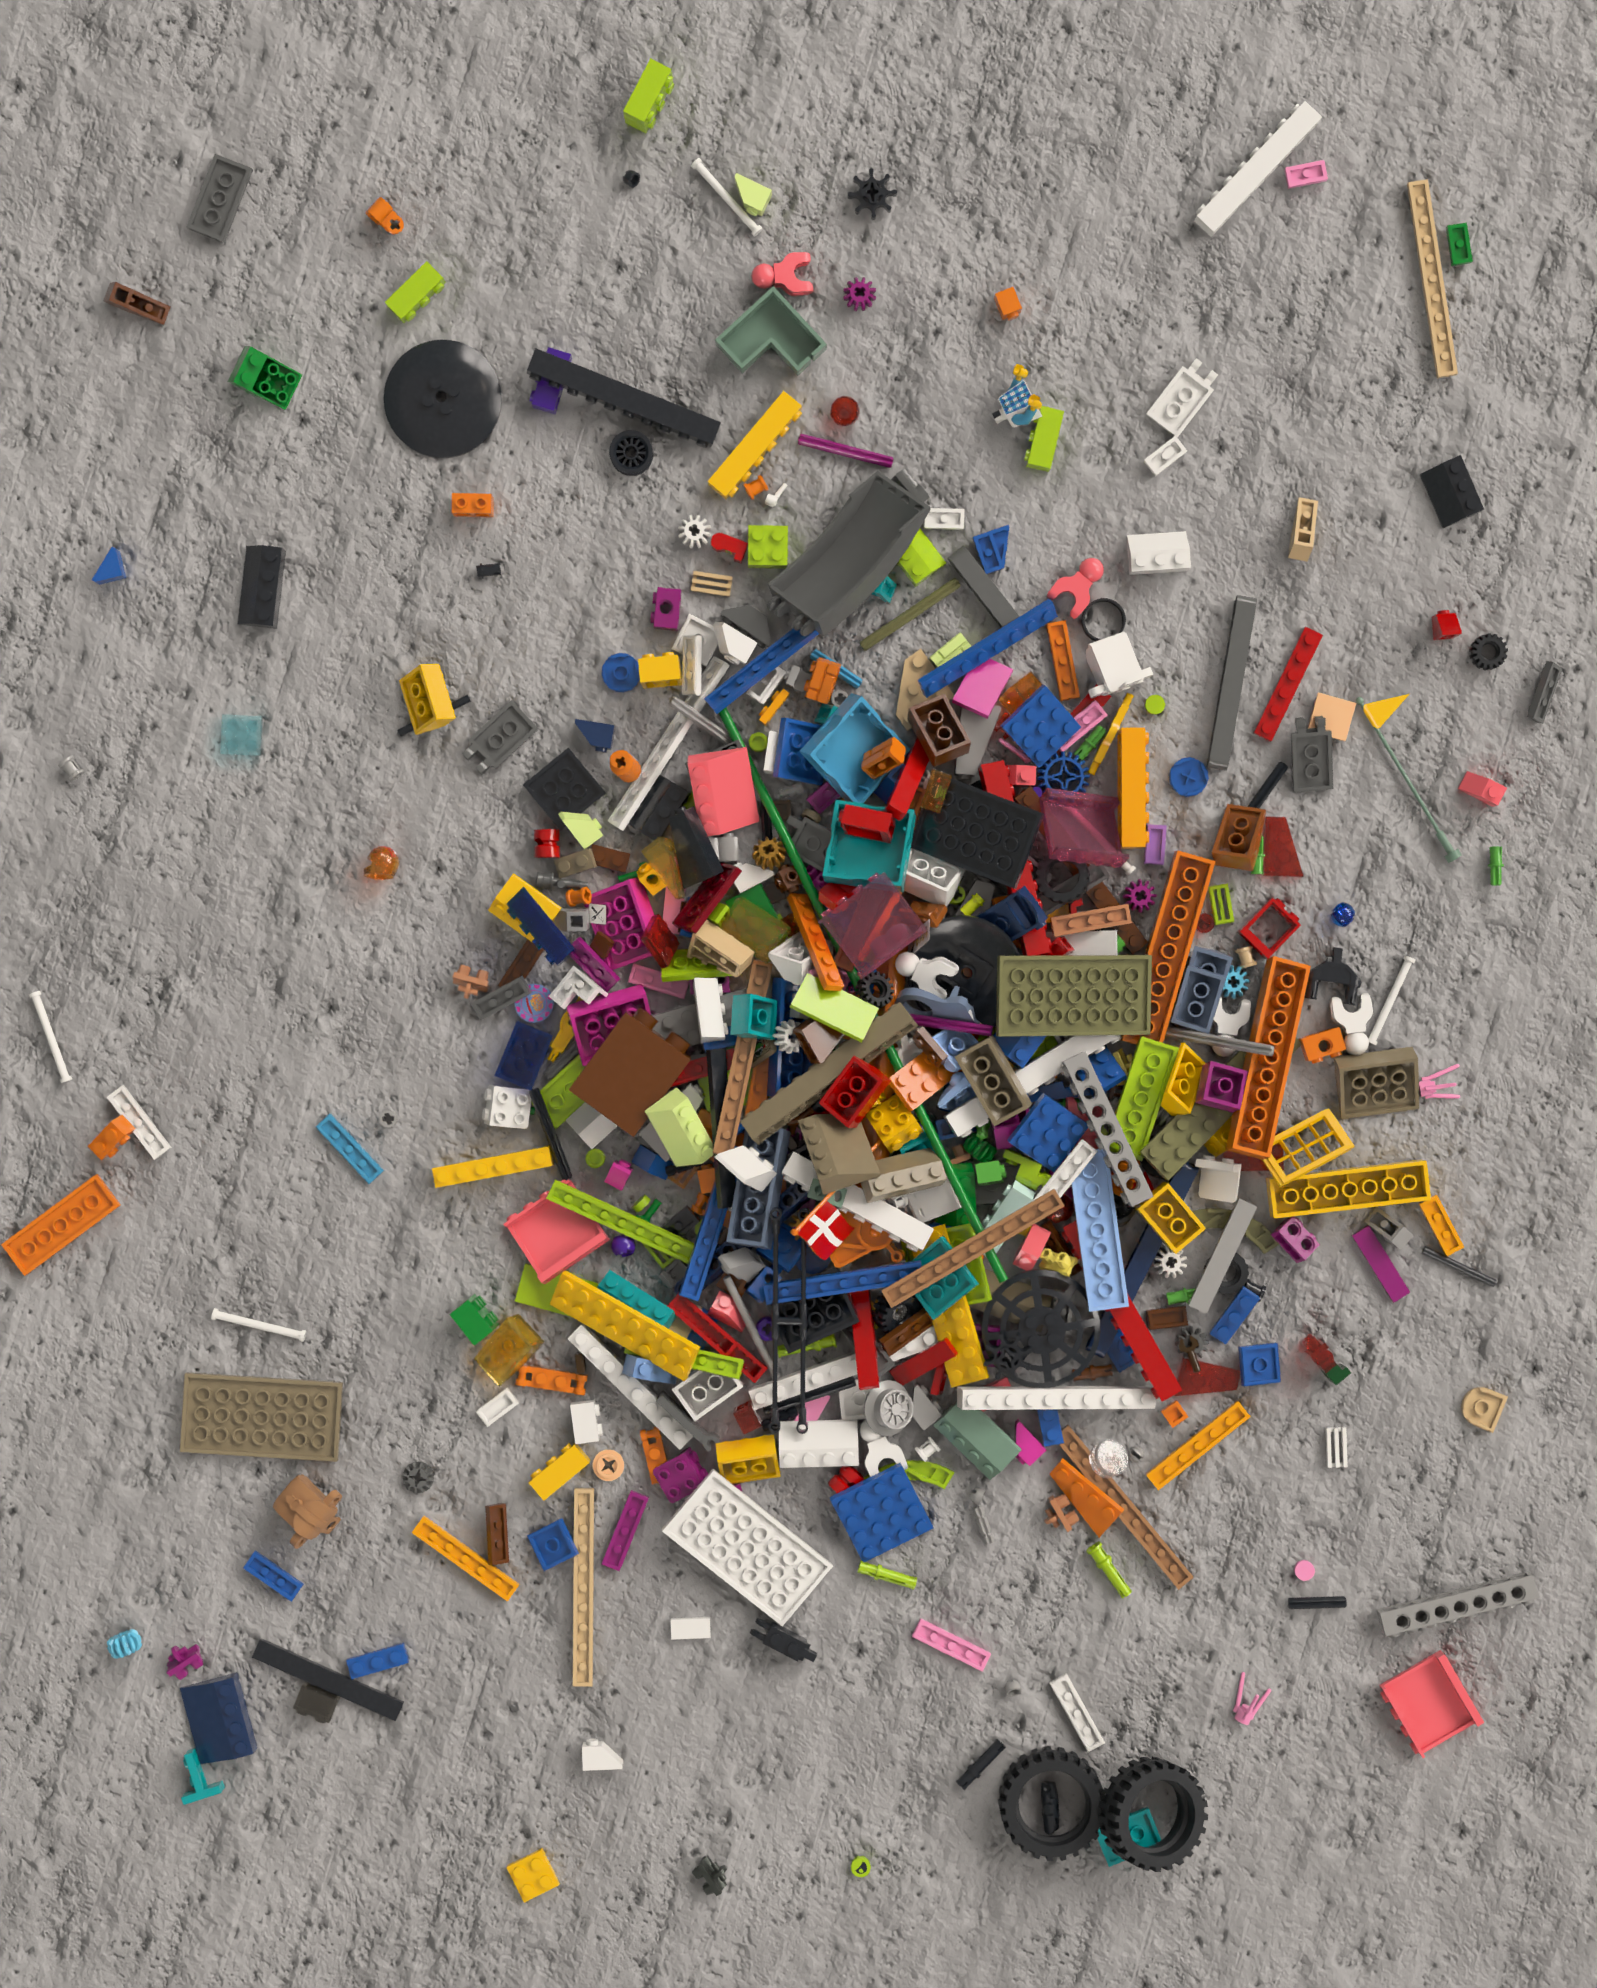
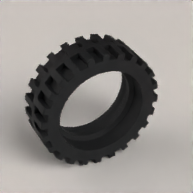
(1187, 1825)
(1061, 1844)

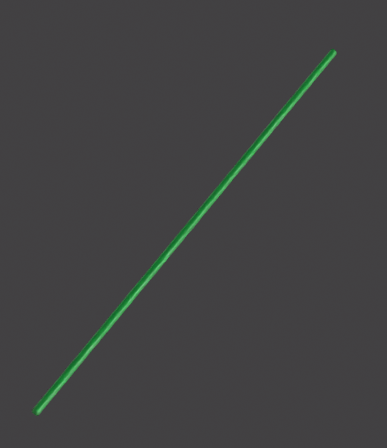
(854, 978)

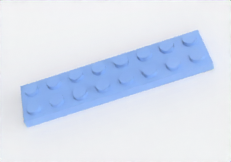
(1099, 1236)

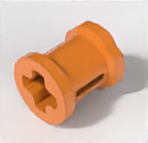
(755, 487)
(579, 896)

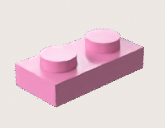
(1306, 174)

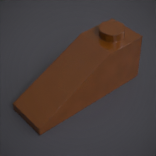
(136, 303)

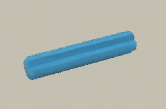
(844, 674)

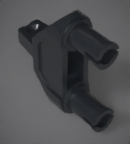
(1334, 971)

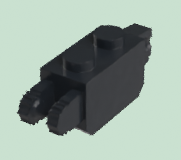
(784, 1641)

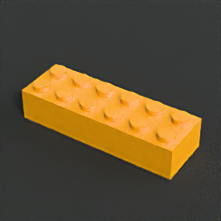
(1132, 787)

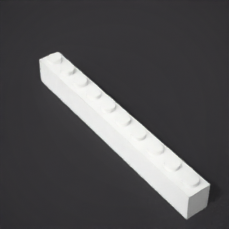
(1033, 1075)
(829, 1372)
(1055, 1397)

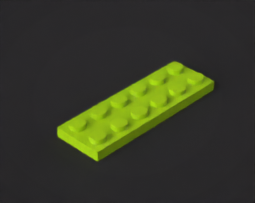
(1144, 1092)

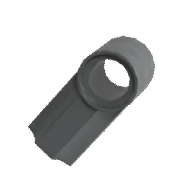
(904, 480)

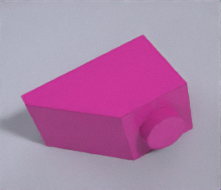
(1030, 1445)

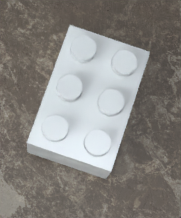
(704, 1392)

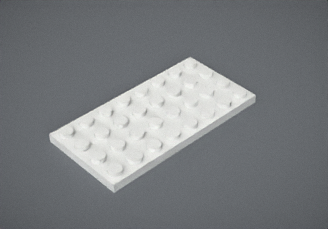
(747, 1547)

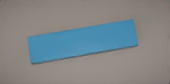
(349, 1148)

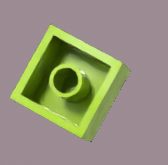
(767, 546)

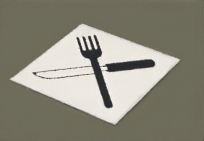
(597, 914)

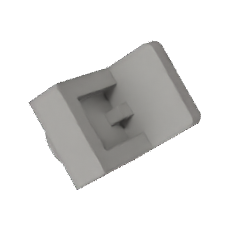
(796, 678)

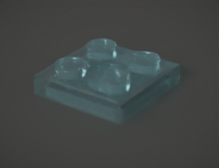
(241, 735)

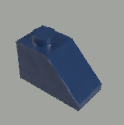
(597, 734)

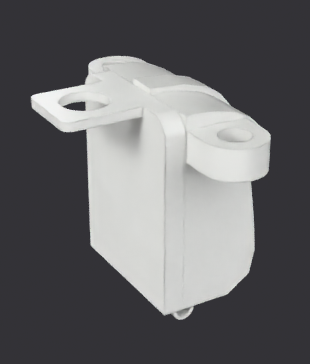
(1114, 665)

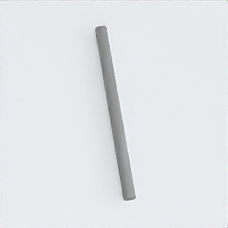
(749, 1324)

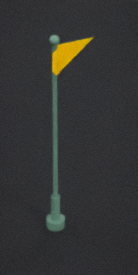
(1377, 714)

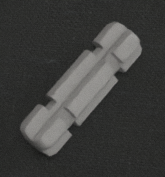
(983, 1525)

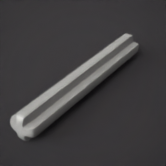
(700, 720)

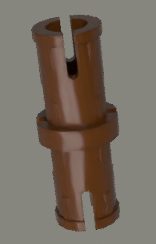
(1094, 1372)

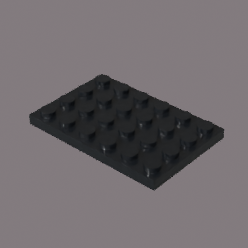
(979, 833)

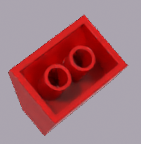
(854, 1092)

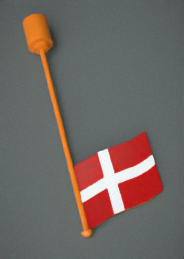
(825, 1226)

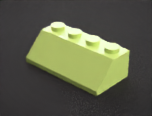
(680, 1129)

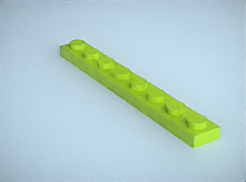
(620, 1221)

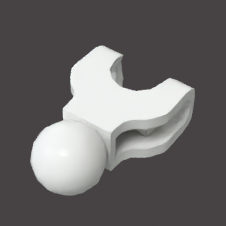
(925, 971)
(1353, 1023)
(1228, 1025)
(879, 1449)

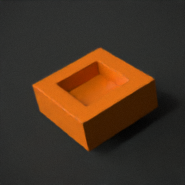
(1174, 1413)

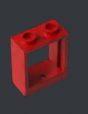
(867, 823)
(1260, 947)

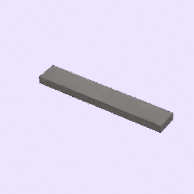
(1222, 1255)

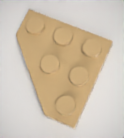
(910, 692)

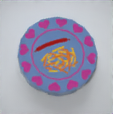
(536, 1005)

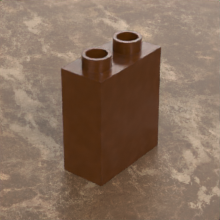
(631, 1070)

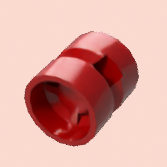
(546, 843)
(848, 1477)

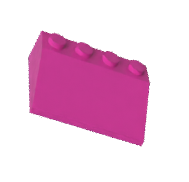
(626, 920)
(596, 1020)

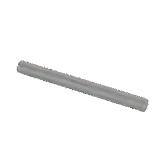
(1220, 1041)

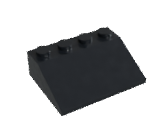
(824, 1317)

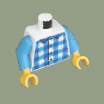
(1018, 403)

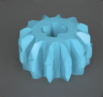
(1239, 985)
(124, 1643)

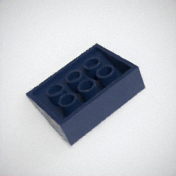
(219, 1719)

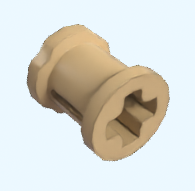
(1246, 957)

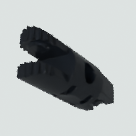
(1050, 1807)

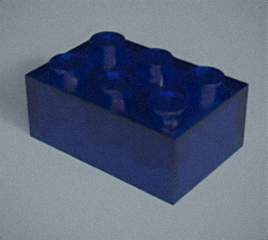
(524, 1055)

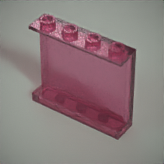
(1081, 828)
(873, 924)

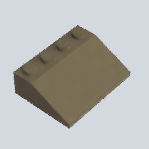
(1377, 1082)
(837, 1152)

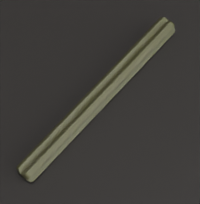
(910, 614)

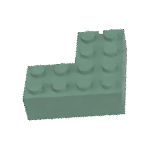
(774, 325)

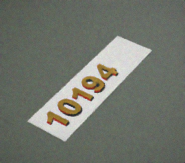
(920, 941)

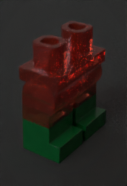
(1324, 1360)

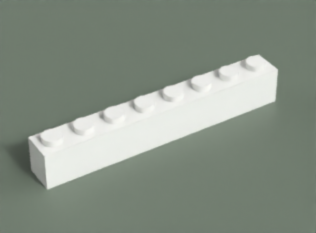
(1258, 168)
(879, 1213)
(633, 1388)

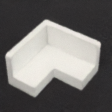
(575, 984)

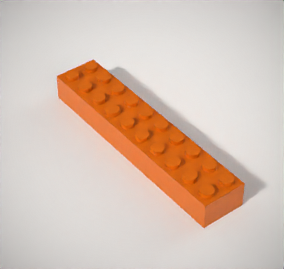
(1173, 936)
(1276, 1025)

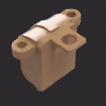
(307, 1509)

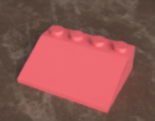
(723, 790)

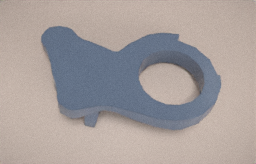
(951, 1008)

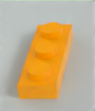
(1441, 1225)

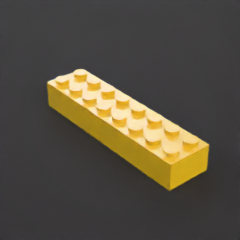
(1350, 1189)

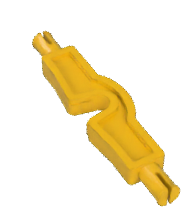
(1113, 728)
(563, 1037)

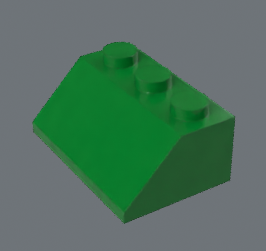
(967, 1178)

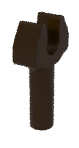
(1190, 1352)

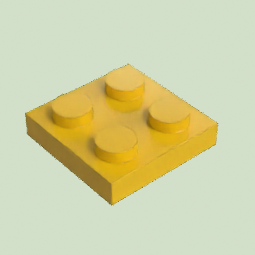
(533, 1875)

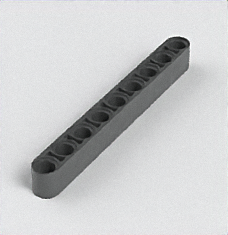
(1231, 682)

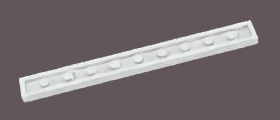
(666, 746)

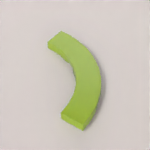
(925, 1472)

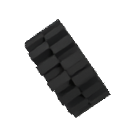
(1497, 643)
(883, 986)

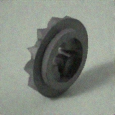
(426, 1472)

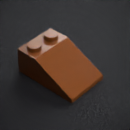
(1239, 837)

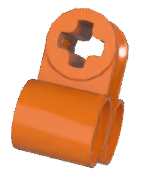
(381, 213)

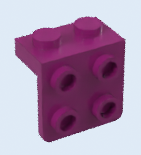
(680, 1475)

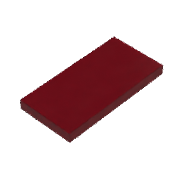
(706, 899)

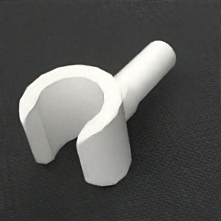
(771, 500)

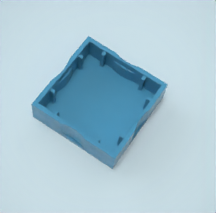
(841, 744)

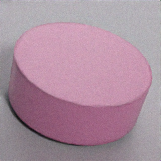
(1304, 1570)

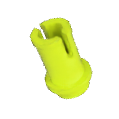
(972, 905)

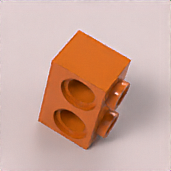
(472, 505)

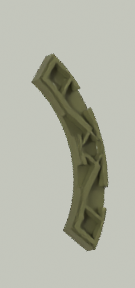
(1255, 1232)

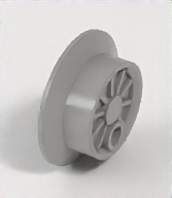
(888, 1408)

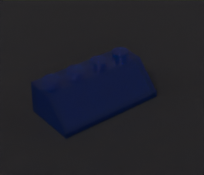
(541, 927)

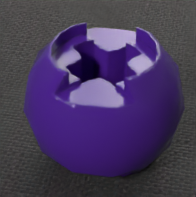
(623, 1245)
(762, 1323)

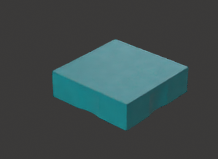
(855, 859)

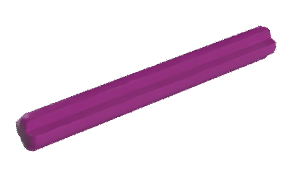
(845, 450)
(952, 1025)

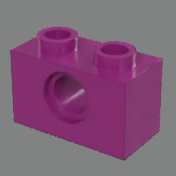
(670, 620)

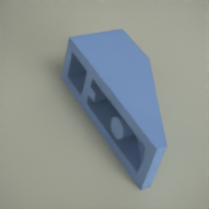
(645, 1369)

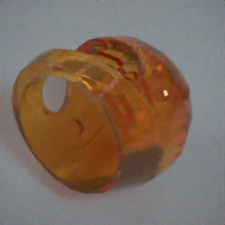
(383, 865)

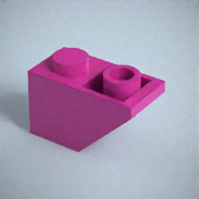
(619, 1174)

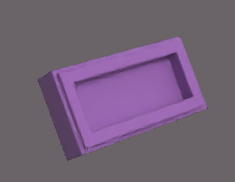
(1155, 849)

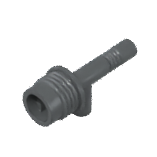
(546, 881)

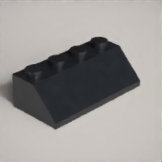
(261, 586)

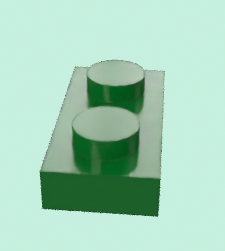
(1459, 244)

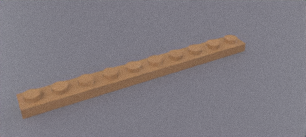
(740, 1068)
(972, 1248)
(1131, 1515)

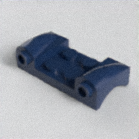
(1016, 914)

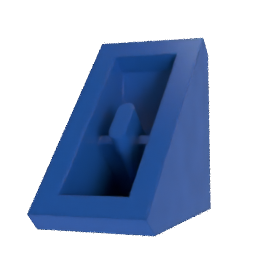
(111, 568)
(651, 1162)

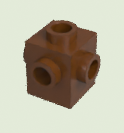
(787, 879)

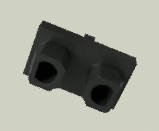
(713, 1875)

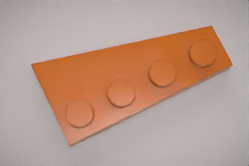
(1086, 1497)

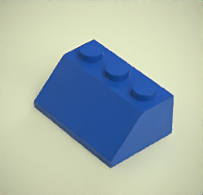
(1019, 1048)

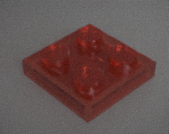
(660, 941)

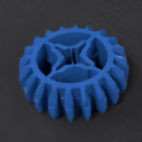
(1063, 768)

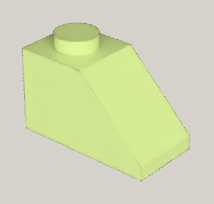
(753, 195)
(582, 827)

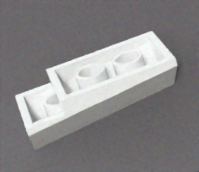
(590, 1125)

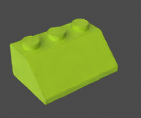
(920, 559)

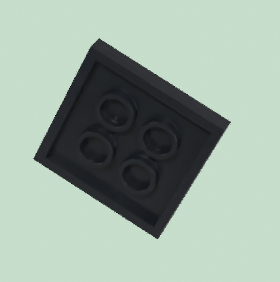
(564, 787)

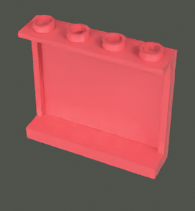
(554, 1236)
(1430, 1703)

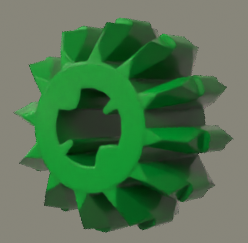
(979, 1149)

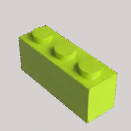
(415, 292)
(1044, 439)

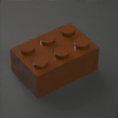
(939, 730)

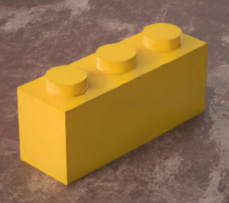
(559, 1470)

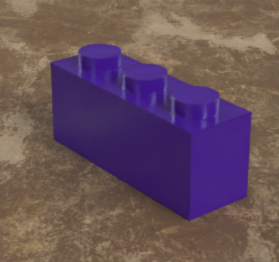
(546, 397)

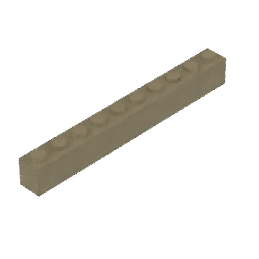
(818, 1079)

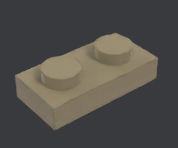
(575, 863)

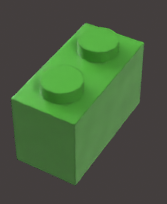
(990, 1173)

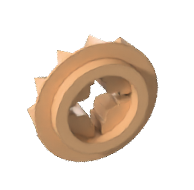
(608, 1474)

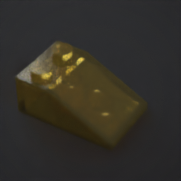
(663, 859)
(508, 1349)

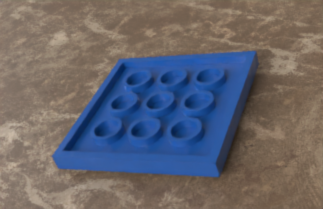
(881, 1512)

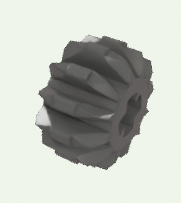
(1199, 1337)

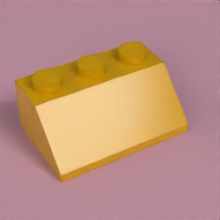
(427, 698)
(509, 890)
(1183, 1082)
(748, 1459)

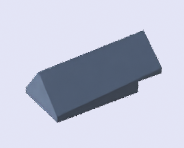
(1201, 989)

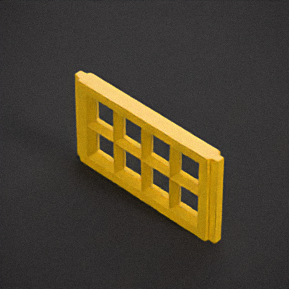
(1336, 1130)

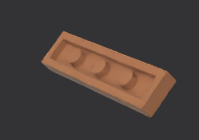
(1090, 920)

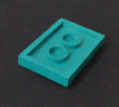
(1142, 1831)

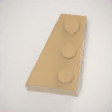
(720, 949)

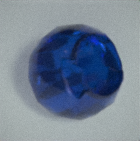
(1343, 914)

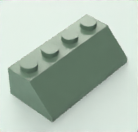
(978, 1439)

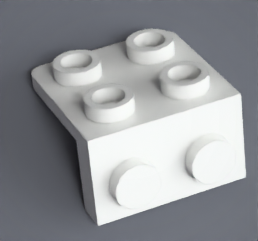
(507, 1107)
(1218, 1178)

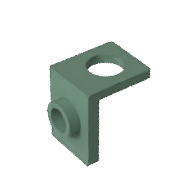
(815, 1192)

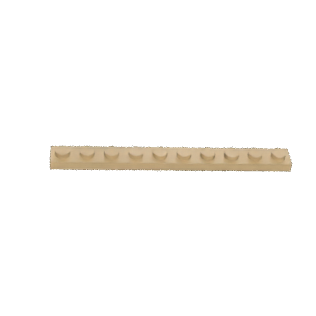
(1432, 278)
(583, 1587)

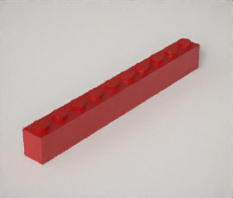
(995, 781)
(1136, 1335)

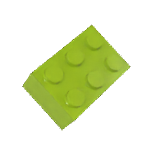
(648, 96)

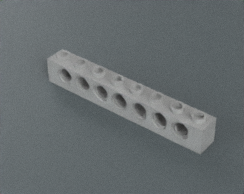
(1141, 1191)
(1388, 1615)

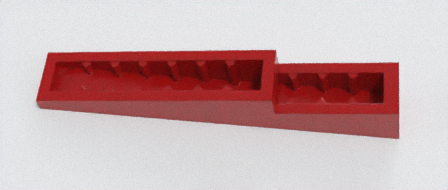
(907, 782)
(716, 1336)
(865, 1341)

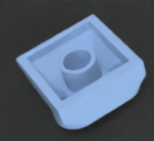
(953, 1044)
(956, 1093)

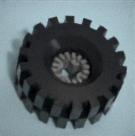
(886, 1317)

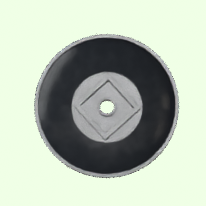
(448, 426)
(969, 944)

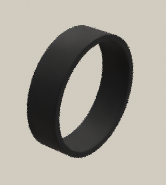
(1102, 600)

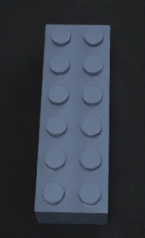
(751, 1208)

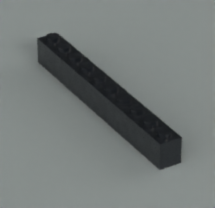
(622, 398)

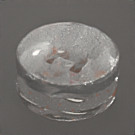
(1108, 1458)

